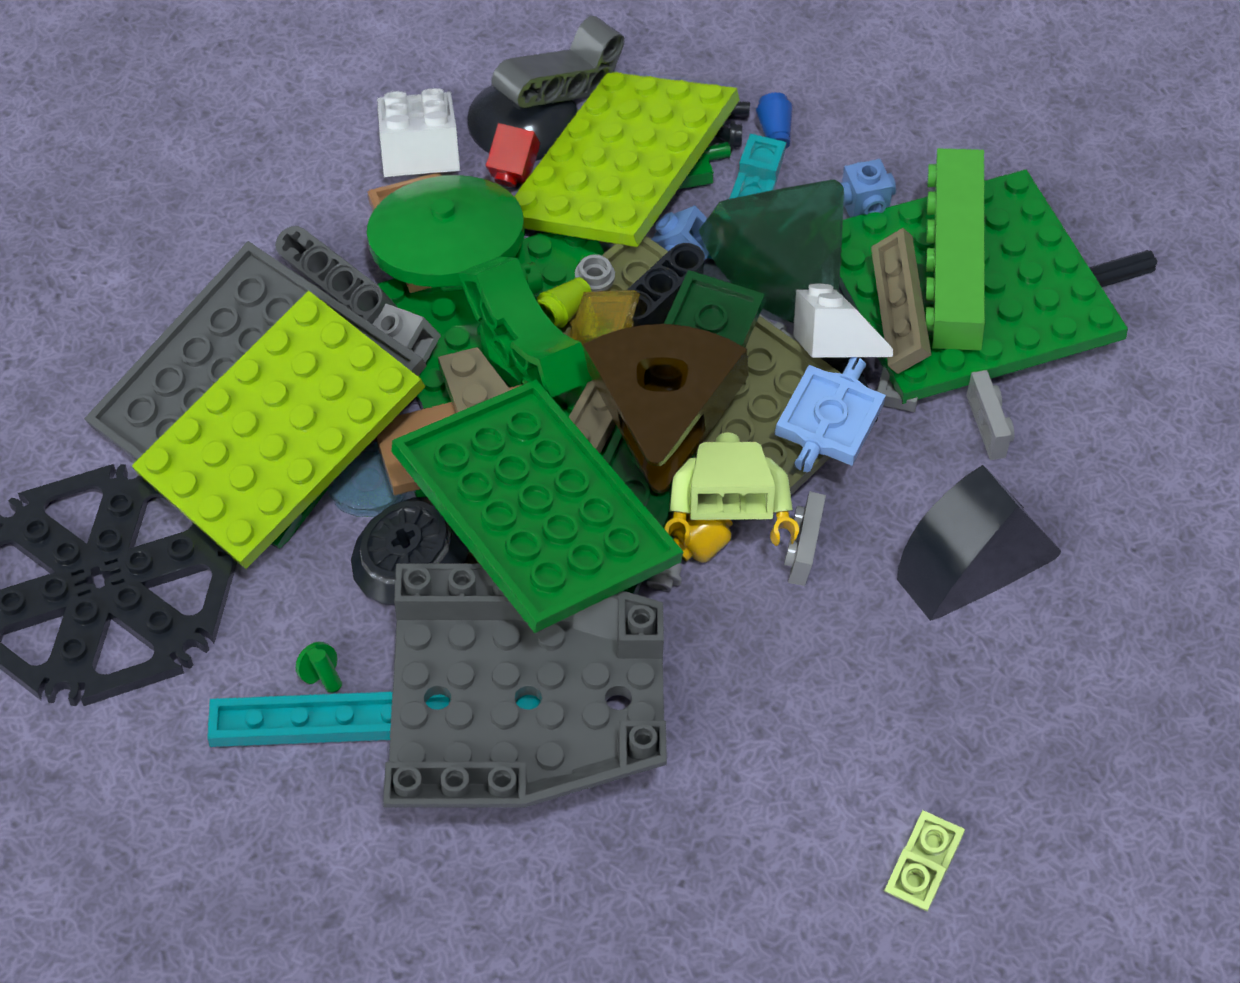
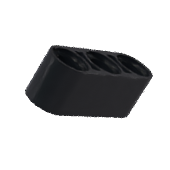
(662, 282)

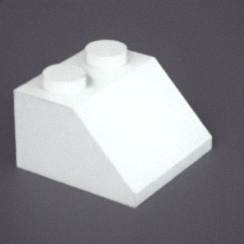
(832, 327)

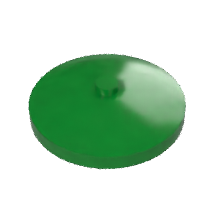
(444, 227)

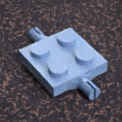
(830, 414)

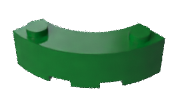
(521, 329)

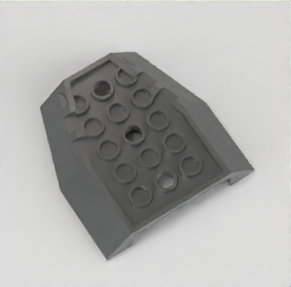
(475, 648)

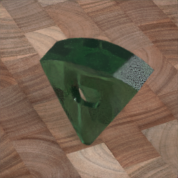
(779, 241)

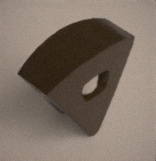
(665, 390)

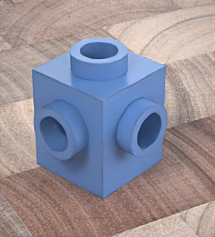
(867, 187)
(680, 228)

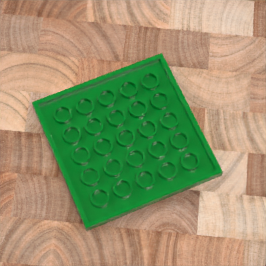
(1036, 284)

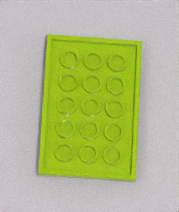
(623, 157)
(278, 428)

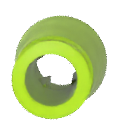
(563, 301)

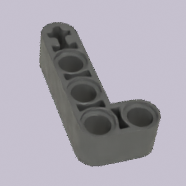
(564, 73)
(331, 273)

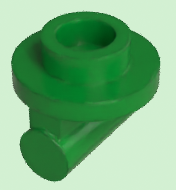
(319, 663)

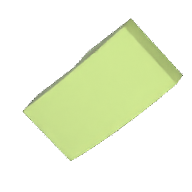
(924, 860)

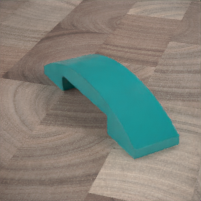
(758, 166)

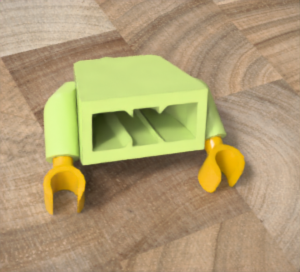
(731, 483)

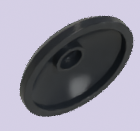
(493, 108)

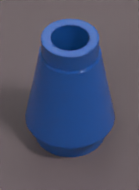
(775, 116)

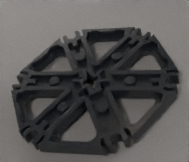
(124, 598)

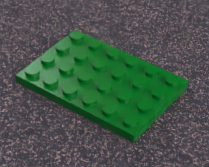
(536, 504)

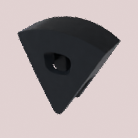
(971, 546)

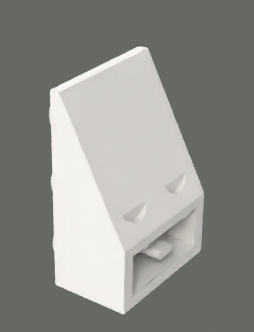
(417, 133)

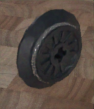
(384, 543)

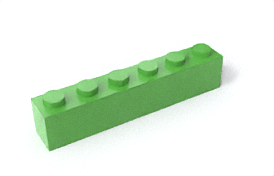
(958, 250)

